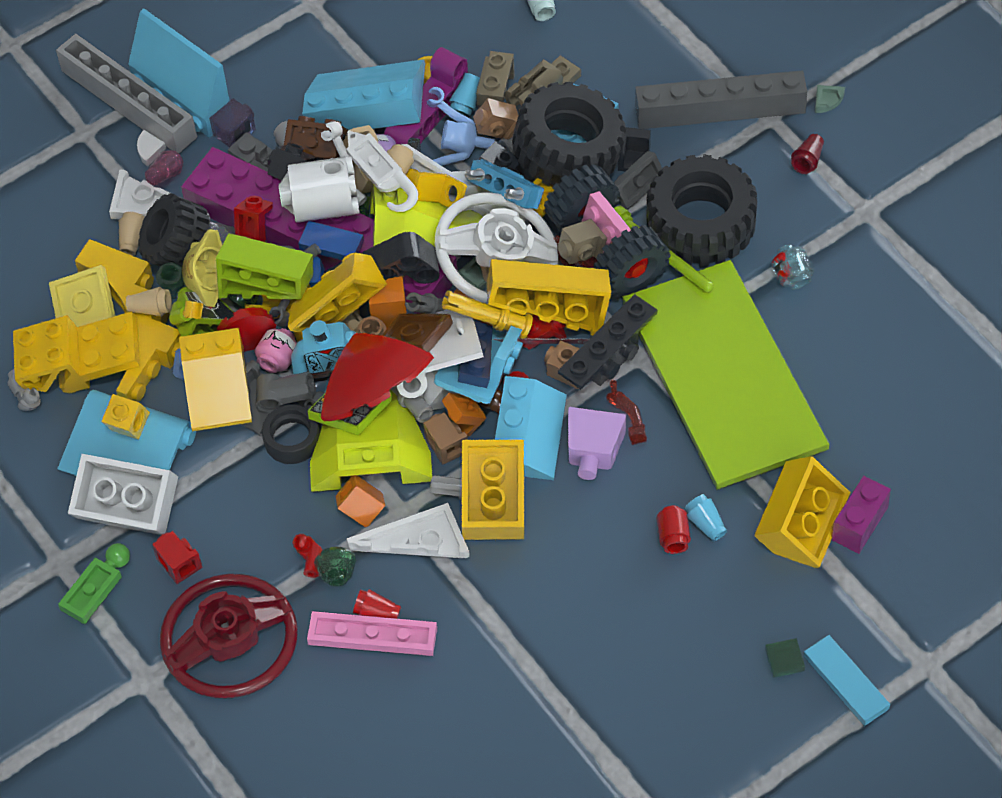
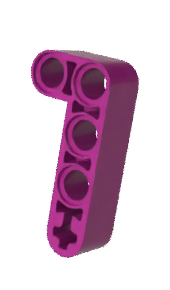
(446, 73)

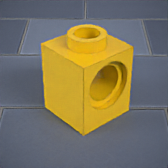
(125, 416)

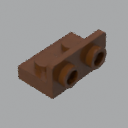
(308, 135)

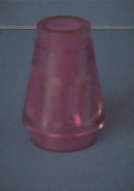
(165, 166)

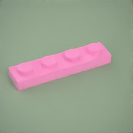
(372, 633)

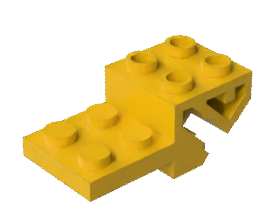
(74, 352)

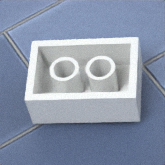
(123, 494)

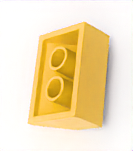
(337, 293)
(802, 512)

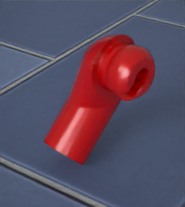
(308, 550)

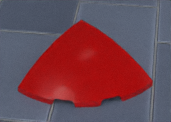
(368, 371)

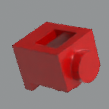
(176, 556)

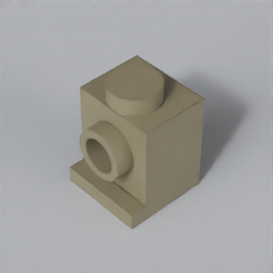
(581, 241)

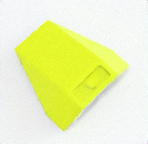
(419, 219)
(385, 446)

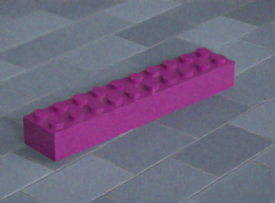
(225, 181)

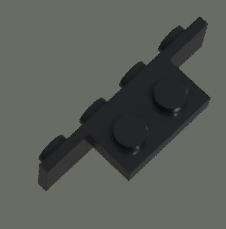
(610, 345)

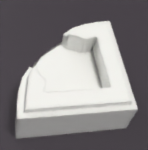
(149, 147)

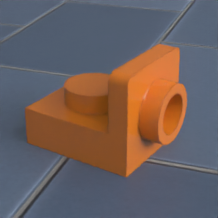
(464, 412)

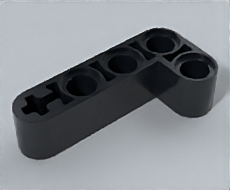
(403, 256)

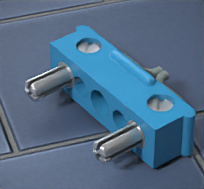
(505, 182)

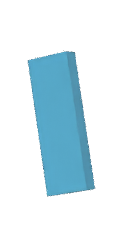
(846, 680)

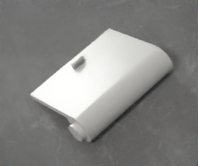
(448, 351)

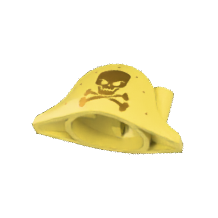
(200, 269)

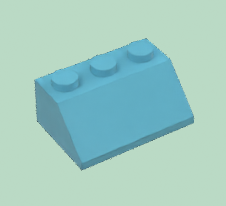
(536, 415)

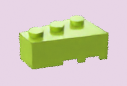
(262, 269)

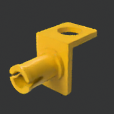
(436, 186)

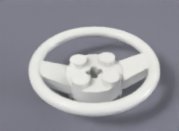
(484, 240)

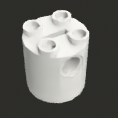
(319, 189)

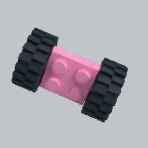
(631, 254)

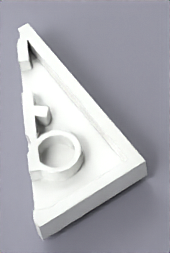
(133, 196)
(424, 534)

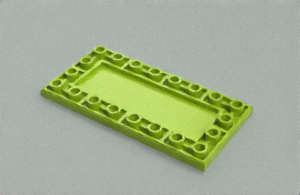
(727, 377)

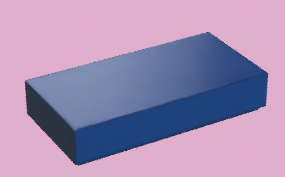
(331, 240)

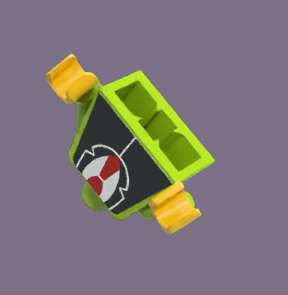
(194, 317)

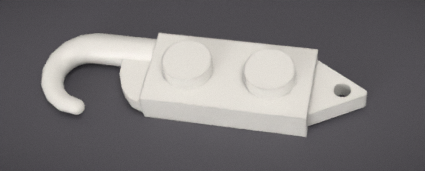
(380, 168)

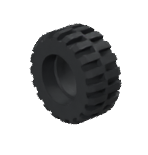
(572, 110)
(706, 181)

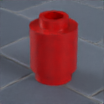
(673, 529)

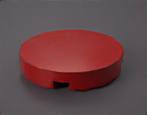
(252, 325)

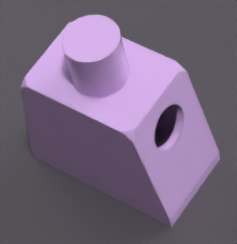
(594, 439)

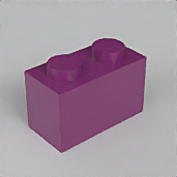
(861, 514)

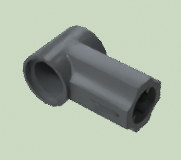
(275, 391)

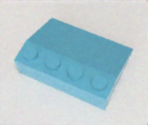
(178, 70)
(368, 95)

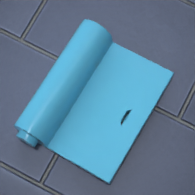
(155, 448)

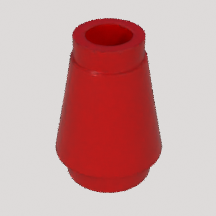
(375, 605)

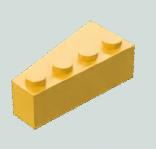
(551, 292)

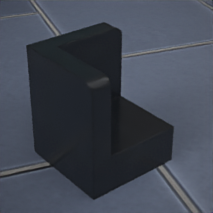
(635, 146)

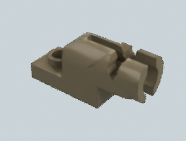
(542, 75)

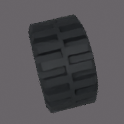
(171, 229)

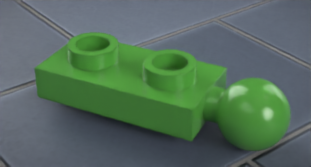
(95, 584)

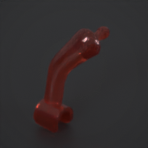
(619, 400)

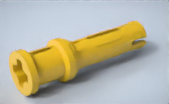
(498, 317)

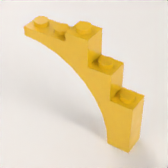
(155, 339)

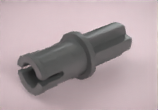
(424, 303)

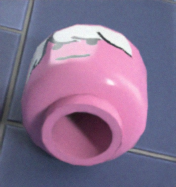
(275, 350)

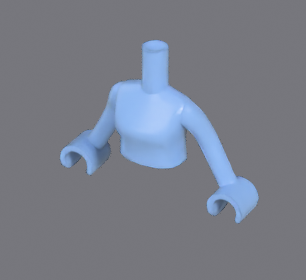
(457, 135)

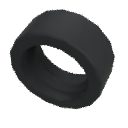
(282, 416)

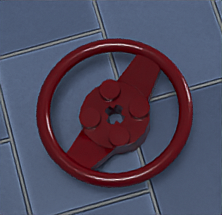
(208, 638)

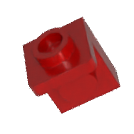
(250, 217)

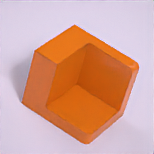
(360, 500)

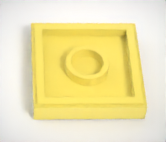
(83, 296)

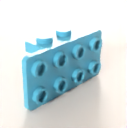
(502, 361)

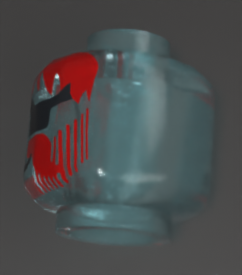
(793, 267)

